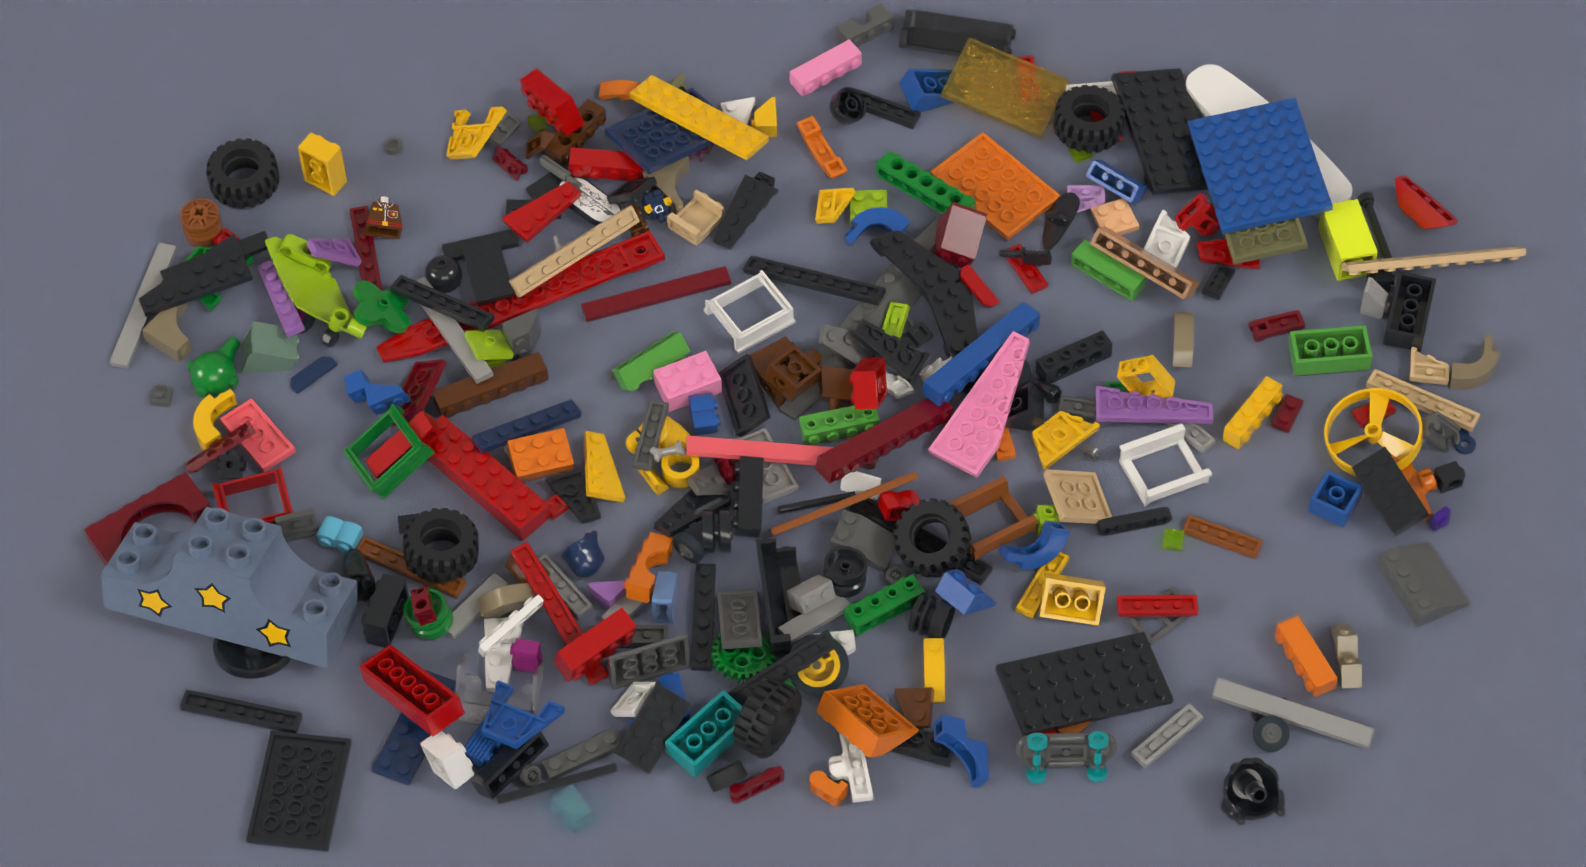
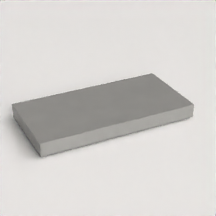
(776, 476)

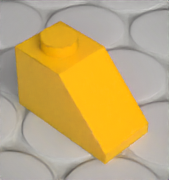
(765, 118)

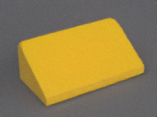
(654, 481)

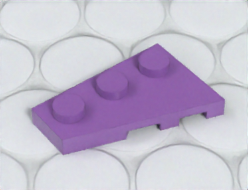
(334, 250)

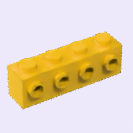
(1252, 412)

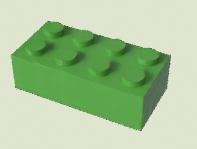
(1330, 350)

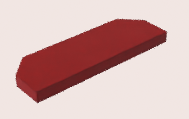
(978, 287)

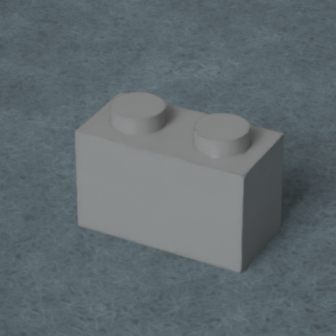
(811, 594)

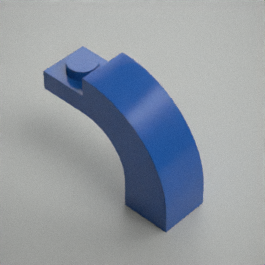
(876, 218)
(1042, 551)

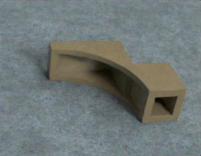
(1346, 650)

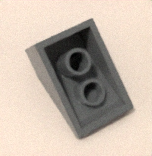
(867, 537)

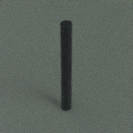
(815, 502)

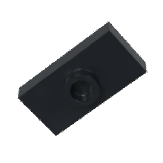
(1218, 281)

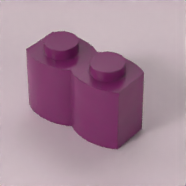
(526, 655)

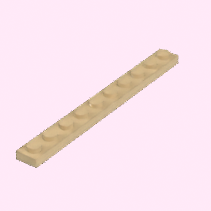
(1426, 261)

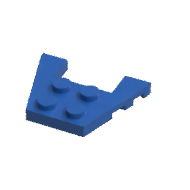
(513, 725)

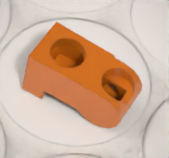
(828, 789)

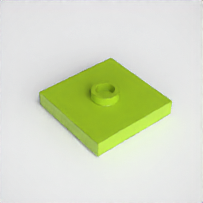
(488, 345)

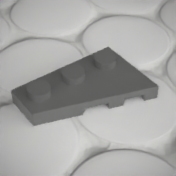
(843, 344)

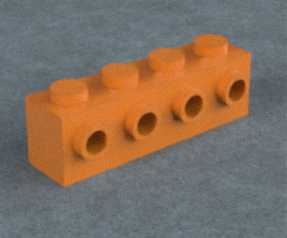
(1305, 656)

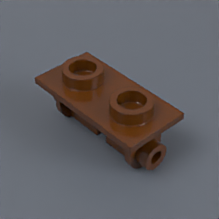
(640, 227)

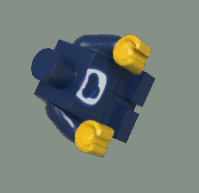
(656, 206)

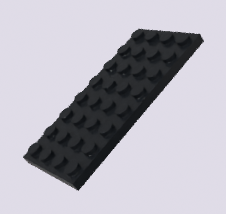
(1157, 120)
(1084, 684)

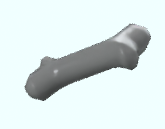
(676, 449)

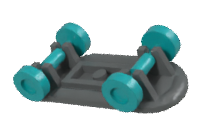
(1066, 750)

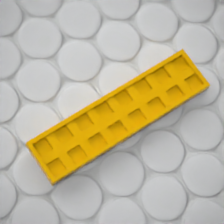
(699, 117)

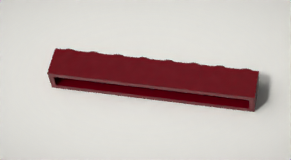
(882, 439)

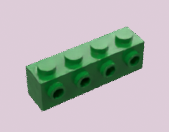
(883, 605)

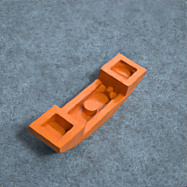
(820, 148)

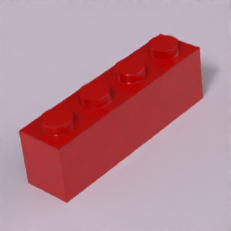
(603, 165)
(398, 445)

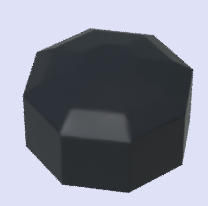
(330, 338)

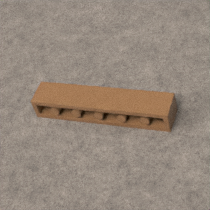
(1144, 263)

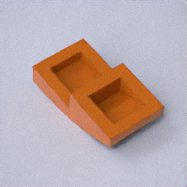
(616, 89)

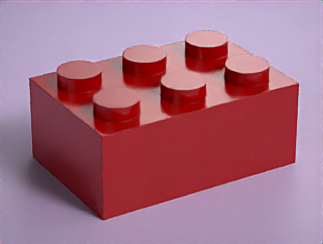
(869, 383)

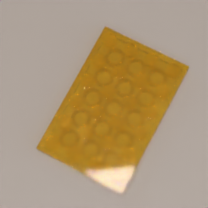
(1004, 88)

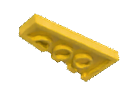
(600, 470)

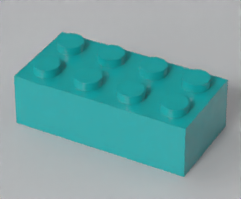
(705, 735)

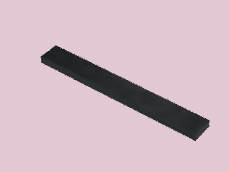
(815, 280)
(924, 540)

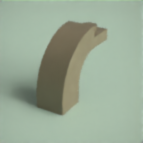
(1183, 339)
(1477, 373)
(505, 599)

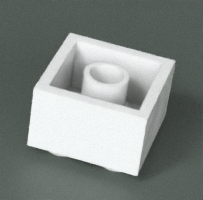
(448, 759)

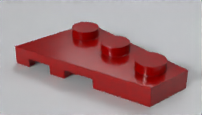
(1218, 252)

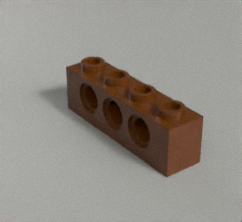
(559, 146)

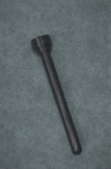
(1367, 201)

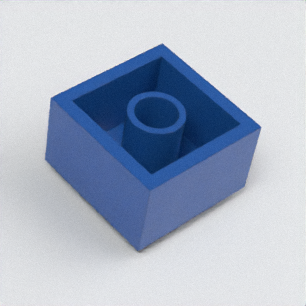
(1335, 498)

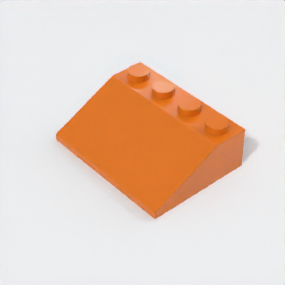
(865, 719)

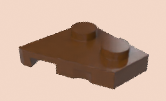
(917, 705)

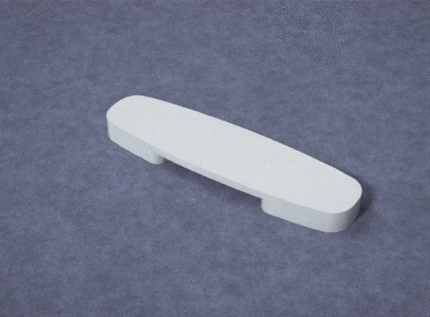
(1219, 92)

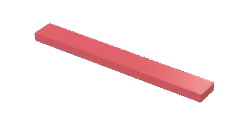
(768, 450)

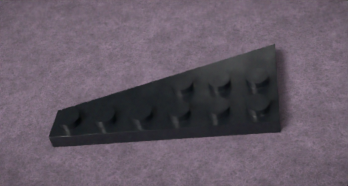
(210, 273)

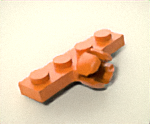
(1421, 482)

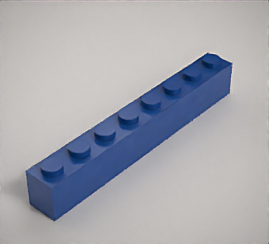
(978, 355)

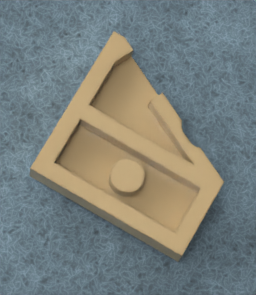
(1427, 369)

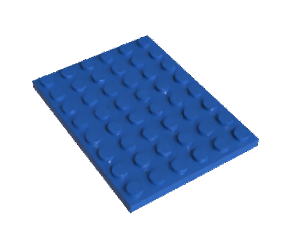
(1259, 165)

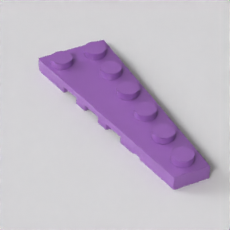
(1137, 408)

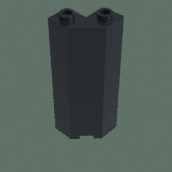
(950, 33)
(777, 574)

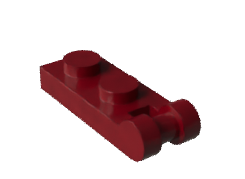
(1276, 325)
(756, 784)

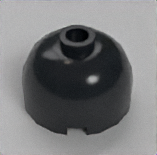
(847, 106)
(444, 273)

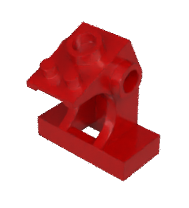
(1202, 218)

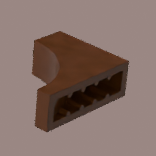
(761, 361)

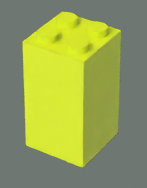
(1346, 237)

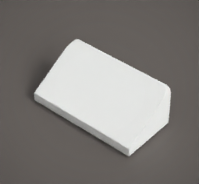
(859, 483)

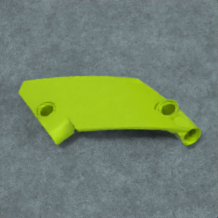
(311, 284)

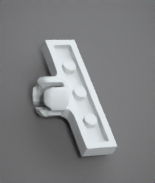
(510, 628)
(853, 768)

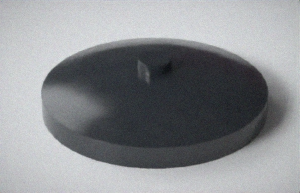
(246, 661)

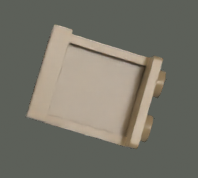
(697, 218)

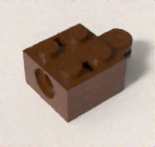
(794, 372)

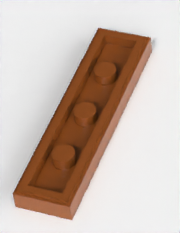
(1222, 537)

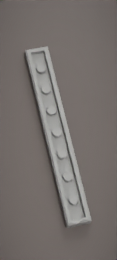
(136, 320)
(455, 338)
(1293, 713)

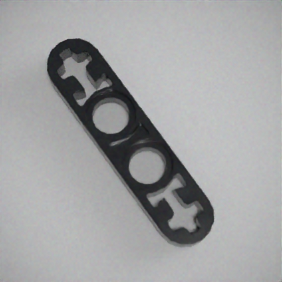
(1133, 521)

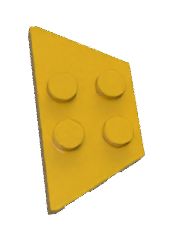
(1060, 436)

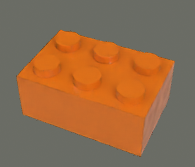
(540, 455)

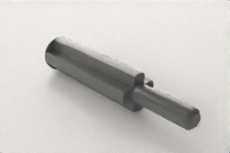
(558, 170)

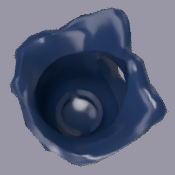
(584, 555)

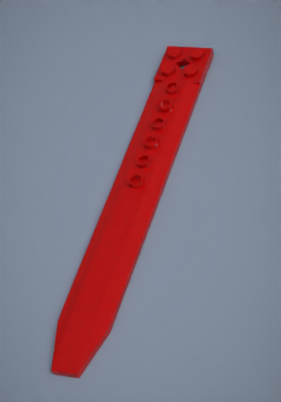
(581, 275)

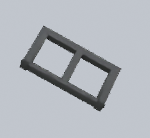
(1169, 625)

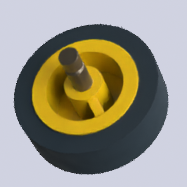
(823, 674)

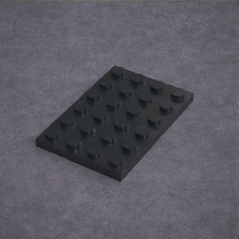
(299, 791)

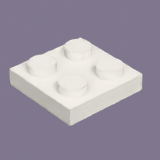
(632, 699)

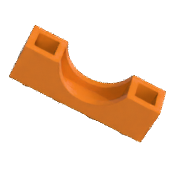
(655, 551)

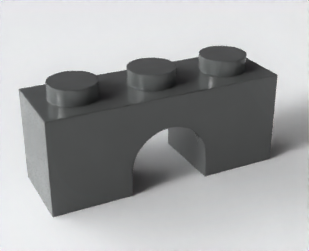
(878, 22)

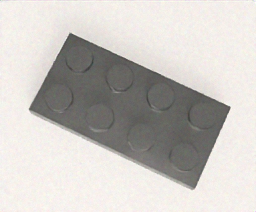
(739, 619)

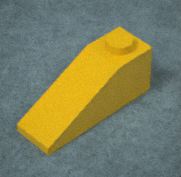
(934, 667)

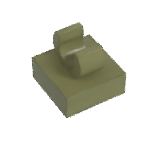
(677, 82)

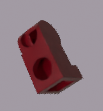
(423, 605)

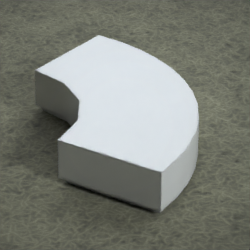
(898, 386)

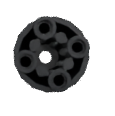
(357, 568)

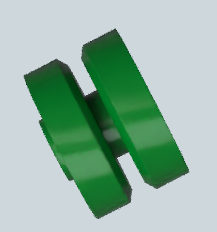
(435, 629)

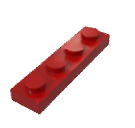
(1156, 605)

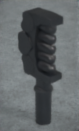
(1029, 257)

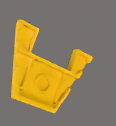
(470, 139)

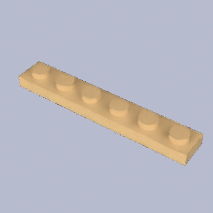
(1425, 400)

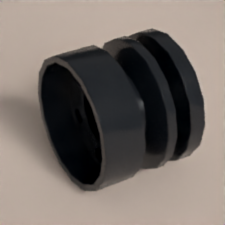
(928, 615)

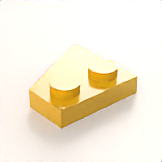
(832, 204)

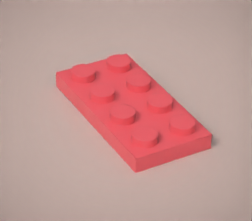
(266, 446)

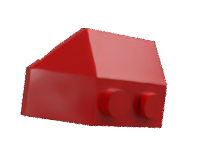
(1421, 205)

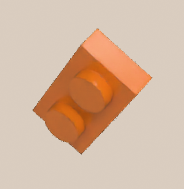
(1006, 448)

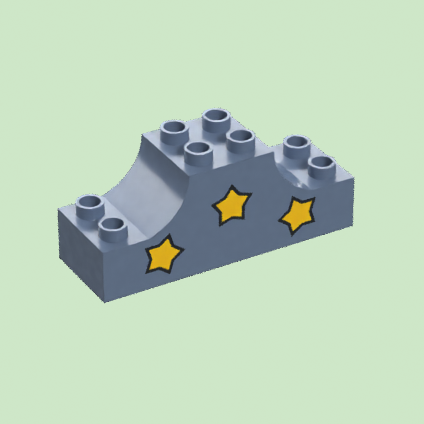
(234, 584)

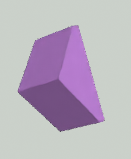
(607, 592)

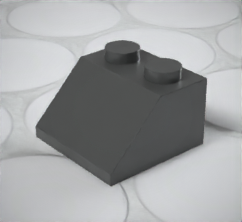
(522, 333)

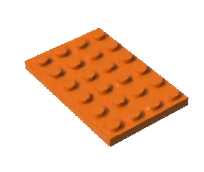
(998, 183)

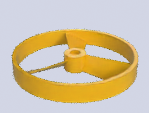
(1373, 434)

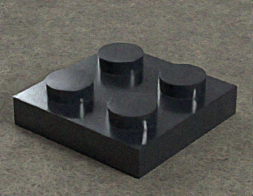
(632, 190)

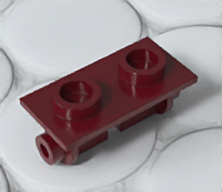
(507, 162)
(726, 469)

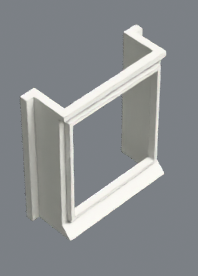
(759, 331)
(1154, 443)

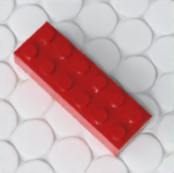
(411, 690)

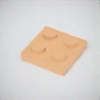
(1115, 216)

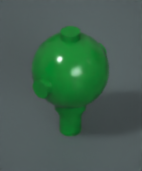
(214, 370)

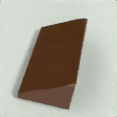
(538, 143)

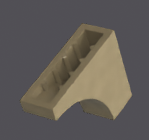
(668, 179)
(165, 334)

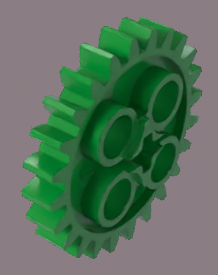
(742, 662)

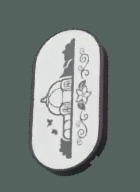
(593, 203)

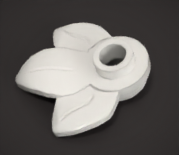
(932, 368)

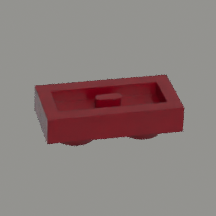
(1287, 413)

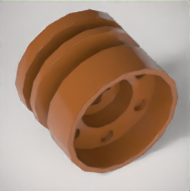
(200, 222)

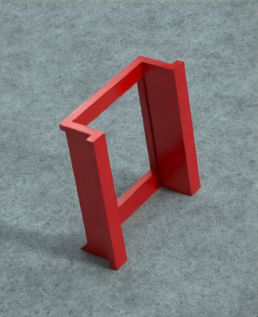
(253, 482)

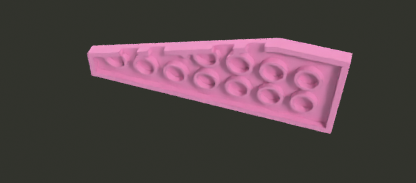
(980, 420)

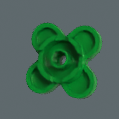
(380, 307)

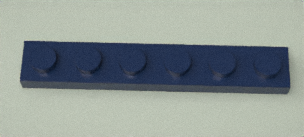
(526, 426)

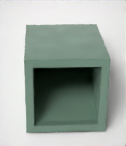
(268, 349)

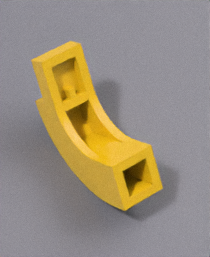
(206, 415)

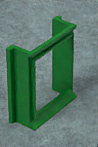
(402, 468)

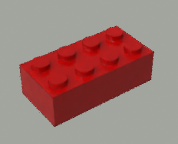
(551, 102)
(595, 645)

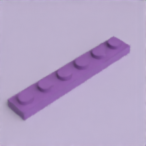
(281, 300)

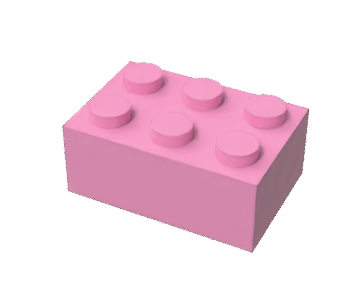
(687, 378)

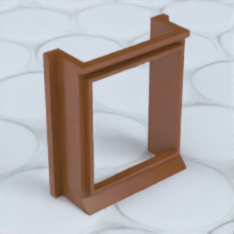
(985, 496)

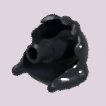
(1252, 791)

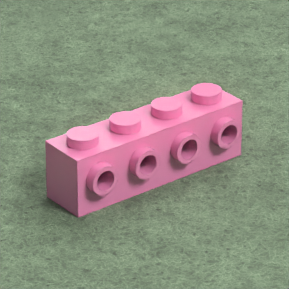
(825, 68)

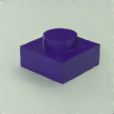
(1440, 519)

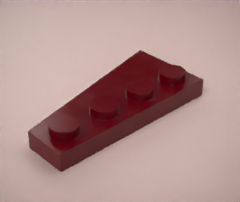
(224, 444)

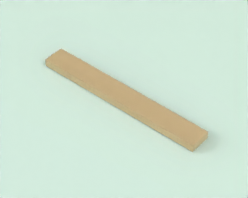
(574, 251)

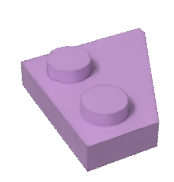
(1088, 194)

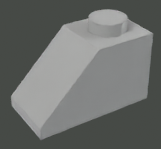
(1374, 300)

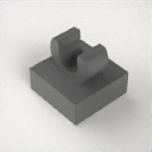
(161, 395)

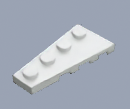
(498, 660)

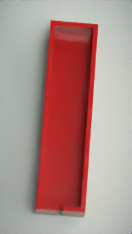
(487, 481)

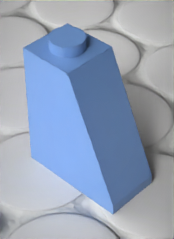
(664, 597)

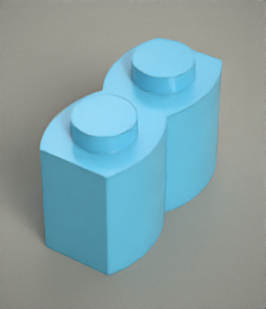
(339, 534)

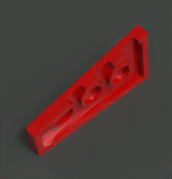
(539, 213)

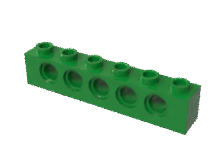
(920, 183)

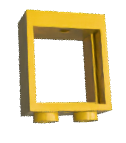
(1162, 385)

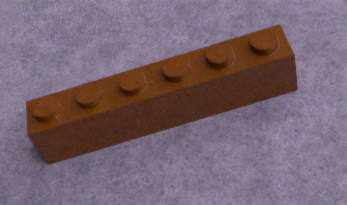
(506, 380)

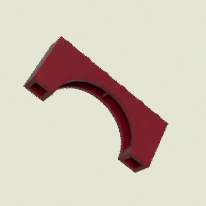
(175, 496)

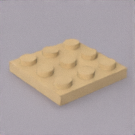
(1077, 496)

